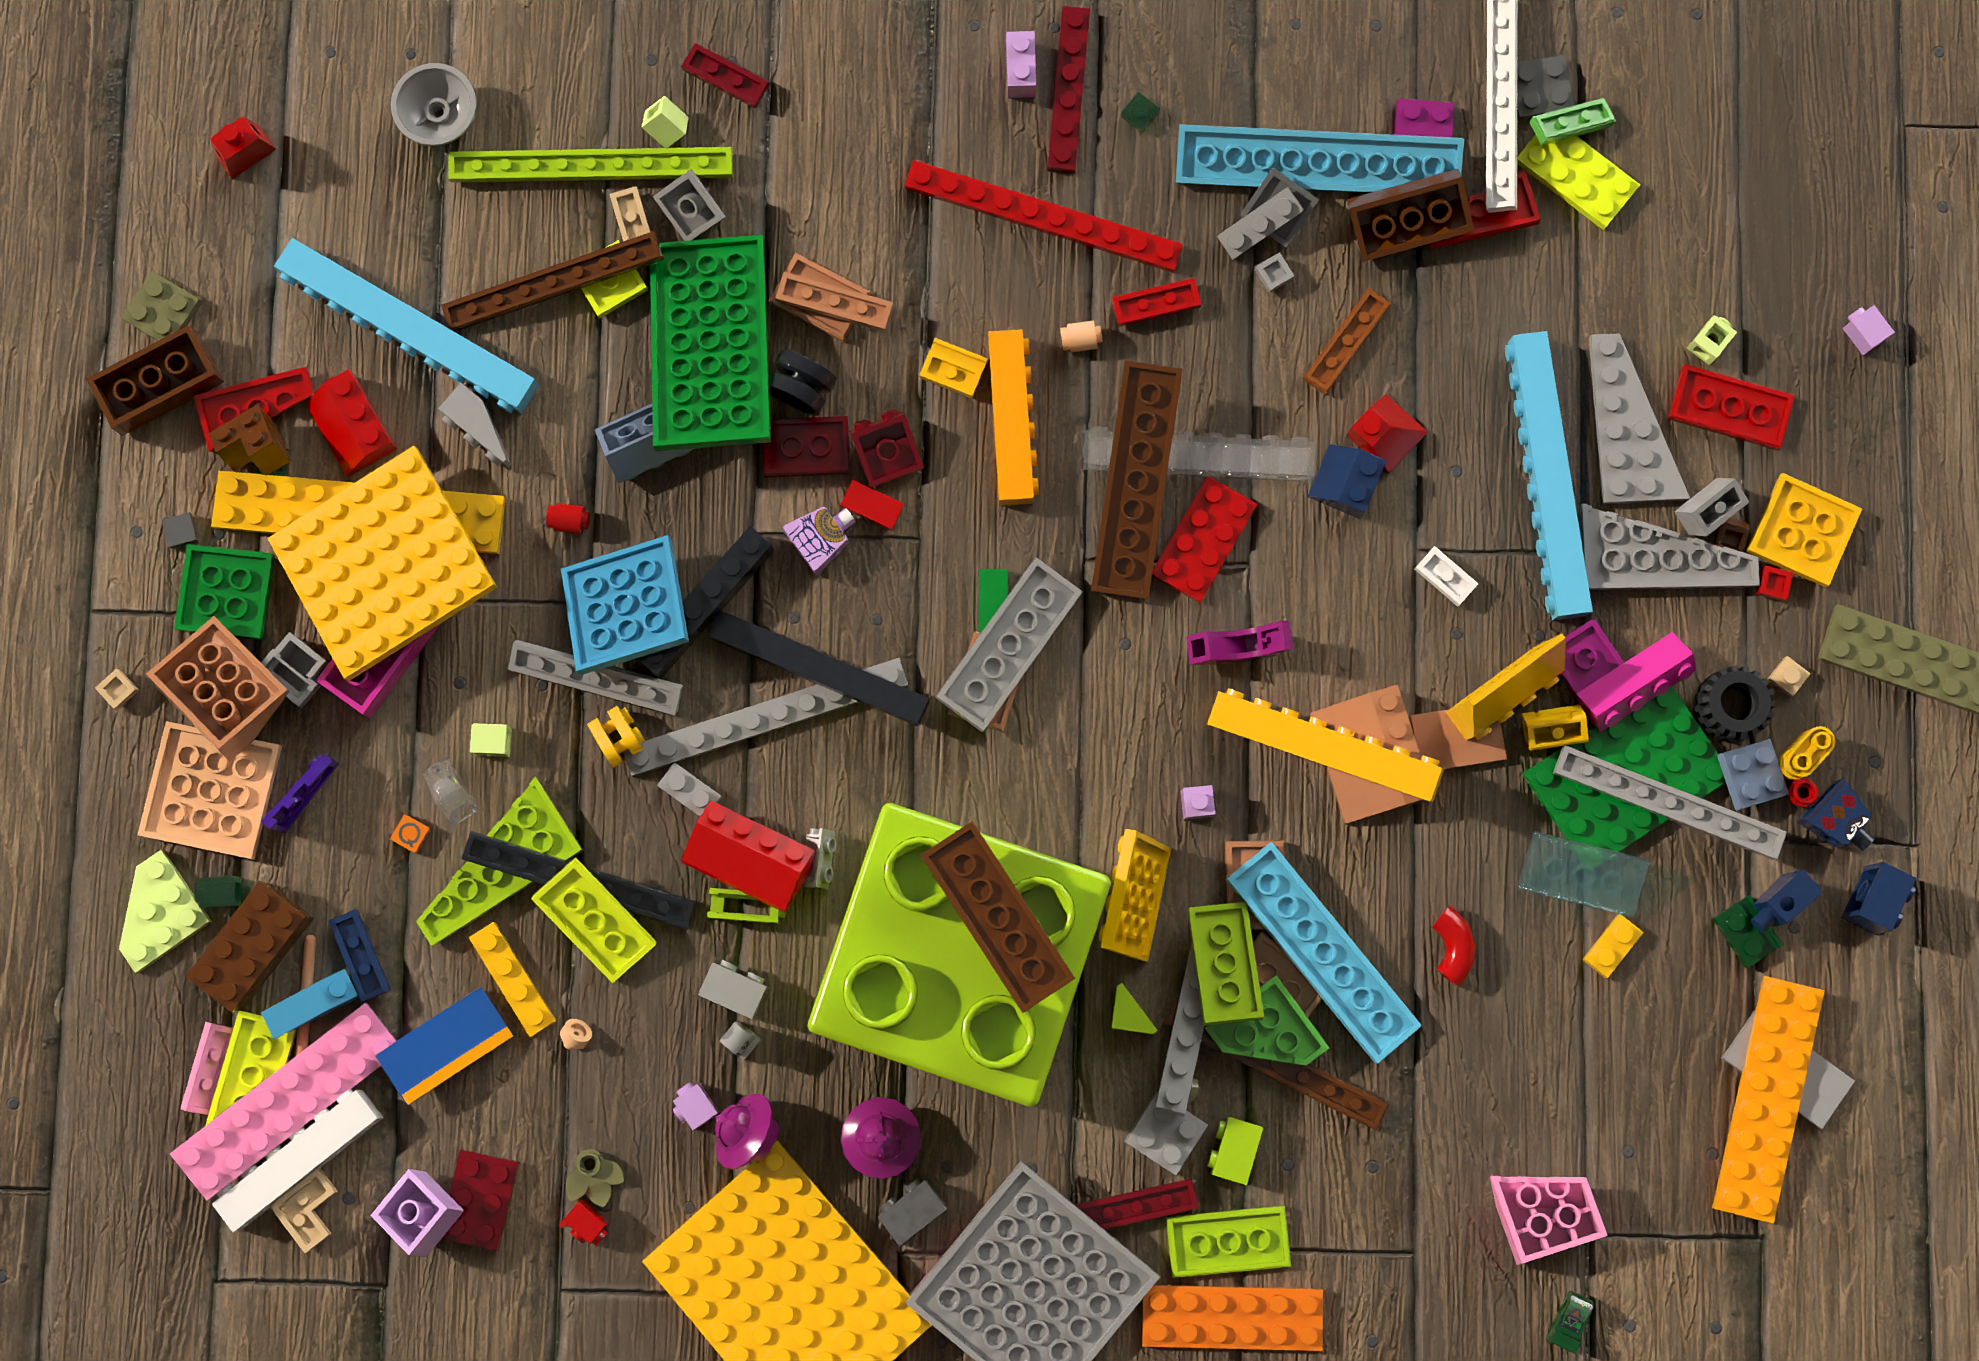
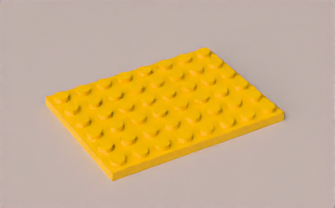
(783, 1274)

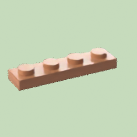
(834, 301)

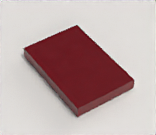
(807, 447)

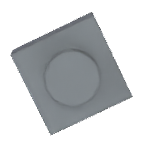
(1274, 272)

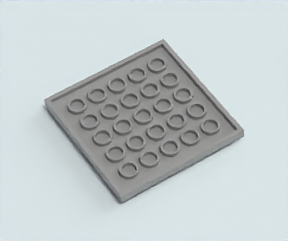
(1032, 1279)

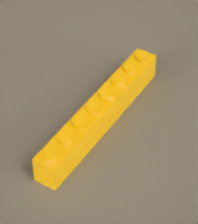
(1331, 748)

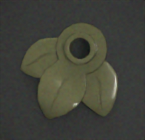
(594, 1182)

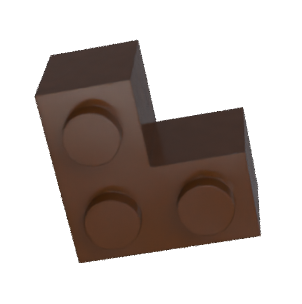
(251, 438)

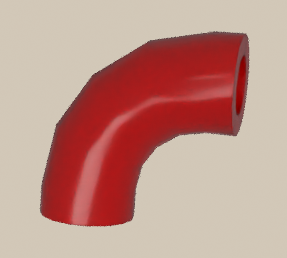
(1459, 946)

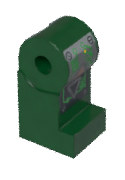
(1570, 1322)

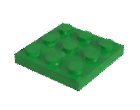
(225, 585)

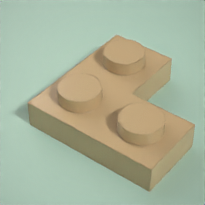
(297, 1209)

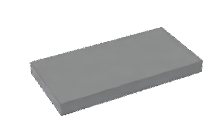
(1823, 1086)

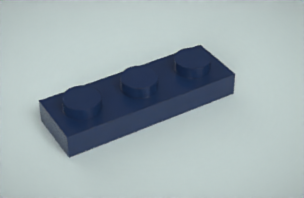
(359, 955)

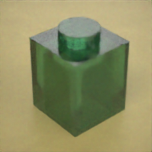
(218, 892)

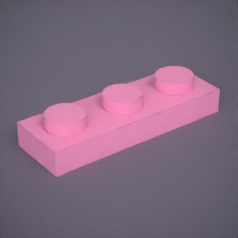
(206, 1068)

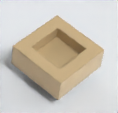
(1788, 676)
(117, 689)

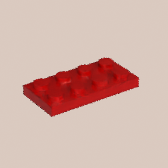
(1203, 539)

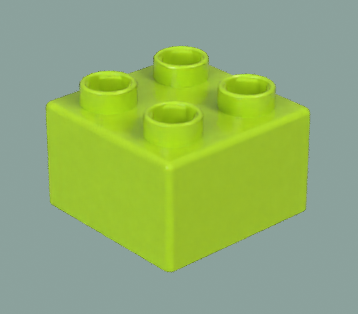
(919, 986)

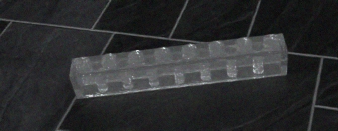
(1219, 455)

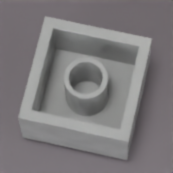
(1165, 1136)

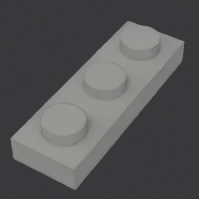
(1260, 223)

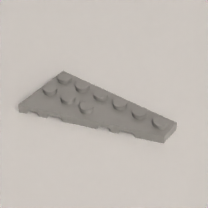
(1630, 444)
(1645, 556)

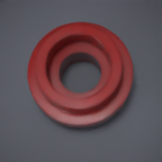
(1811, 792)

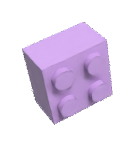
(417, 1213)

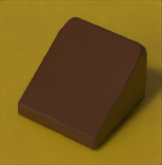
(1732, 534)

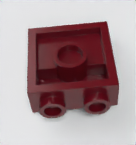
(886, 447)

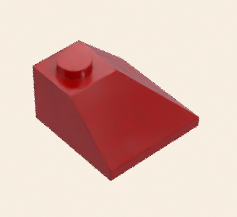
(1387, 432)

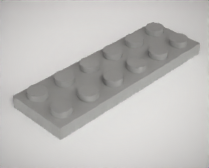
(1008, 644)

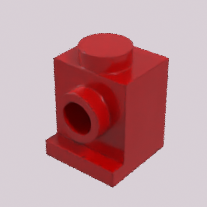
(585, 1224)

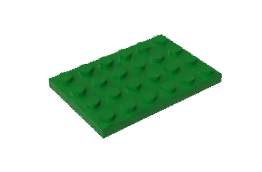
(1654, 742)

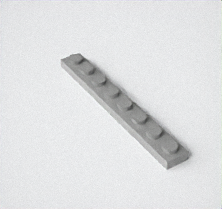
(1669, 802)

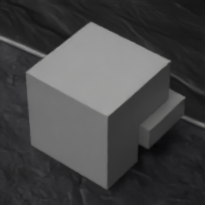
(296, 668)

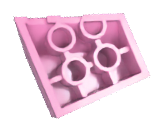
(1546, 1214)

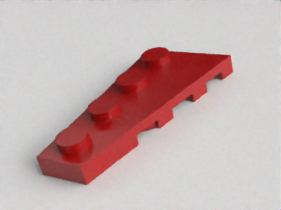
(1494, 223)
(272, 393)

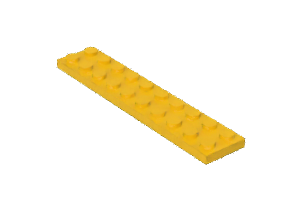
(272, 502)

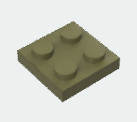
(160, 307)

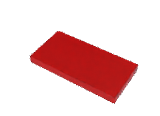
(1731, 407)

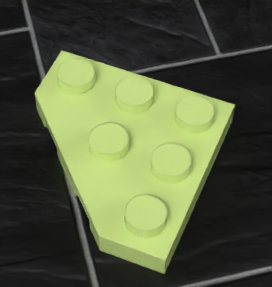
(158, 913)

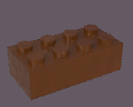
(155, 380)
(249, 947)

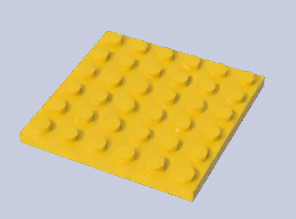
(381, 563)

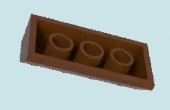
(1410, 215)

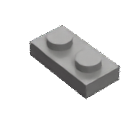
(688, 789)

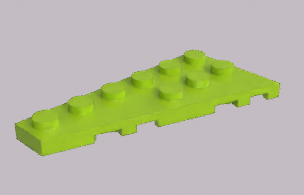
(478, 889)

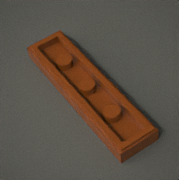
(1347, 341)

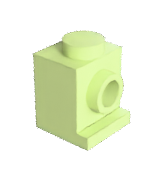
(1705, 348)

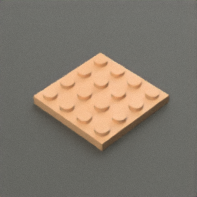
(206, 799)

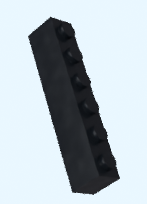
(713, 595)

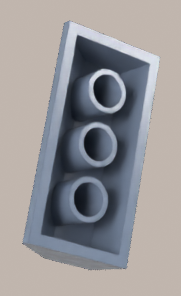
(630, 447)

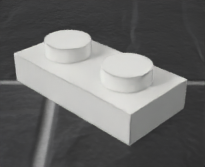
(1446, 576)

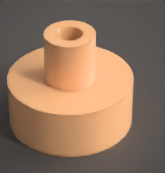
(575, 1034)

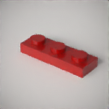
(1156, 302)

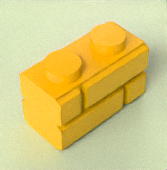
(1555, 727)

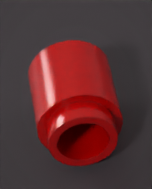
(567, 518)

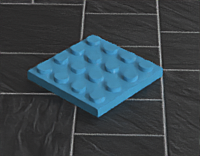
(624, 605)

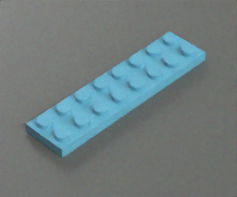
(1323, 952)

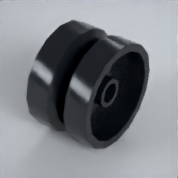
(800, 382)

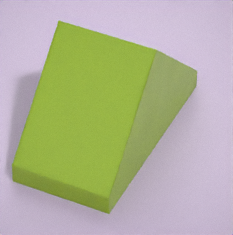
(1128, 1014)

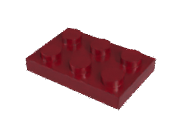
(484, 1191)

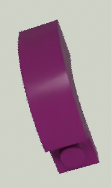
(1239, 645)

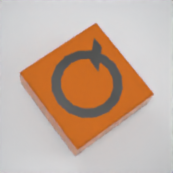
(410, 833)

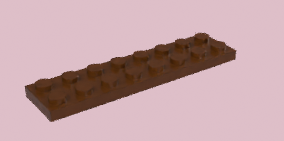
(1136, 479)

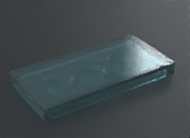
(1583, 874)

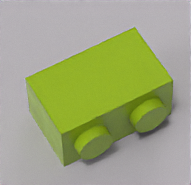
(1235, 1150)

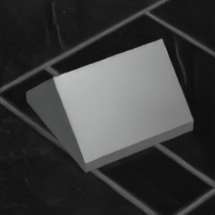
(689, 206)

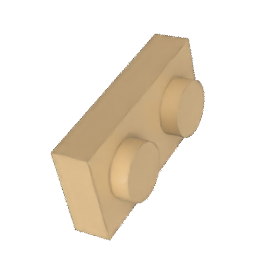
(629, 213)

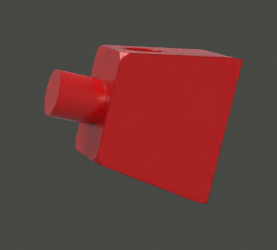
(240, 146)

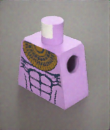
(819, 536)

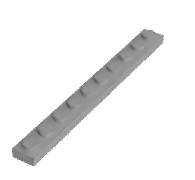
(749, 723)

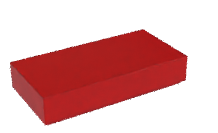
(872, 505)

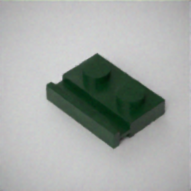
(1742, 936)

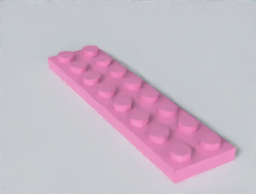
(283, 1102)

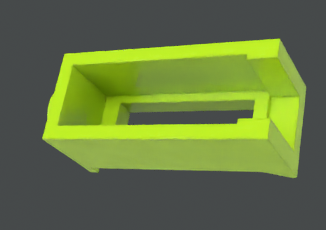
(718, 902)

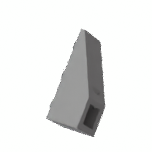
(473, 417)

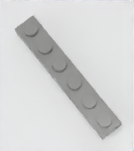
(608, 682)
(1183, 1046)

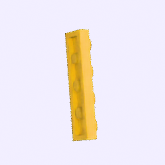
(512, 979)

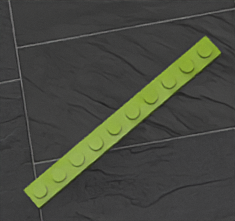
(589, 164)

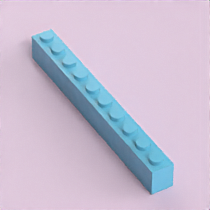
(406, 326)
(1548, 475)

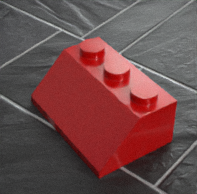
(350, 423)

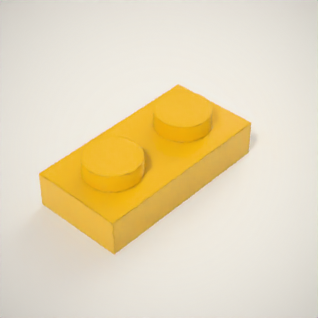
(1612, 946)

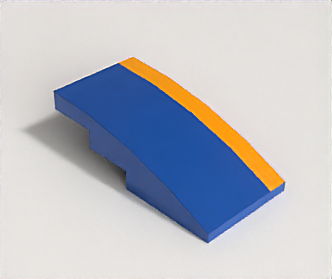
(444, 1046)

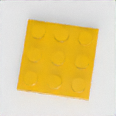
(1804, 530)

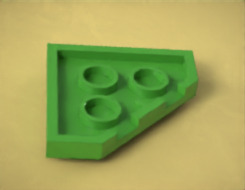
(1281, 1035)

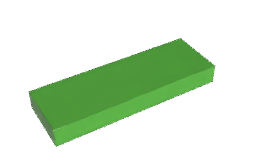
(1572, 121)

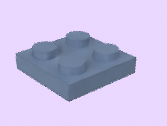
(1753, 774)

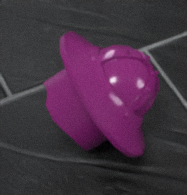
(745, 1132)
(881, 1137)

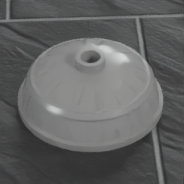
(425, 92)

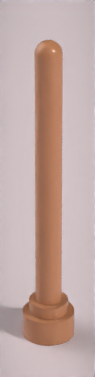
(306, 981)

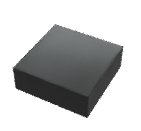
(180, 530)

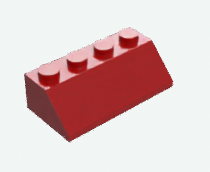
(748, 856)

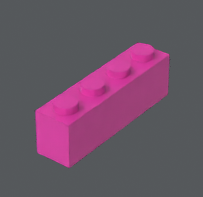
(1636, 682)

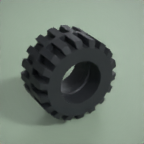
(1756, 695)

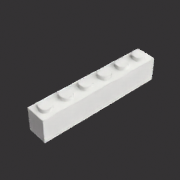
(291, 1164)

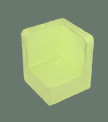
(665, 122)
(490, 740)

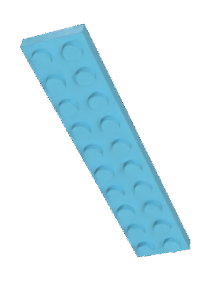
(1311, 157)

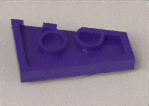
(300, 794)

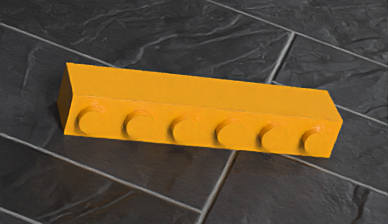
(1011, 418)

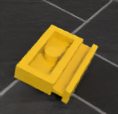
(953, 368)

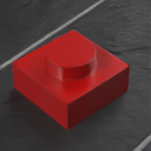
(1774, 583)

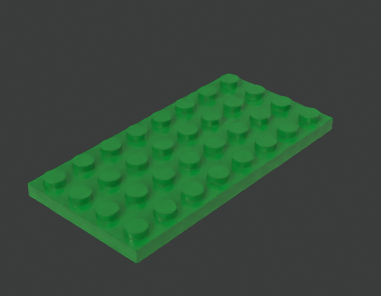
(710, 344)

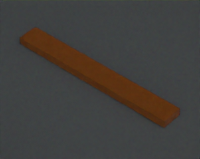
(553, 282)
(1310, 1082)

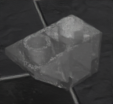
(449, 792)

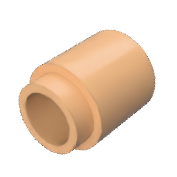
(1081, 336)

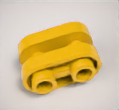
(630, 739)
(1806, 753)

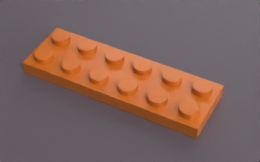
(1233, 1317)

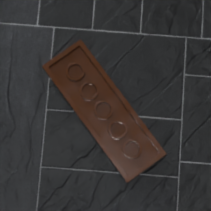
(997, 917)

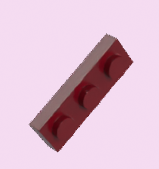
(725, 75)

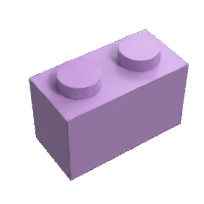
(1021, 64)

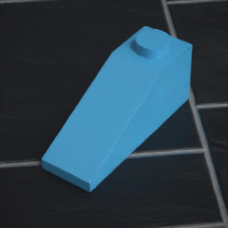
(310, 1004)

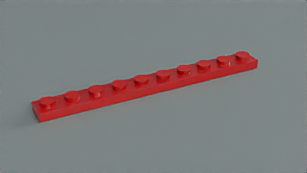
(1043, 216)

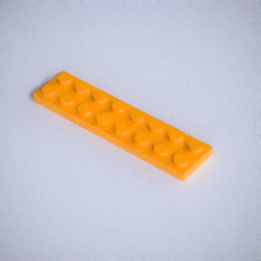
(1768, 1099)

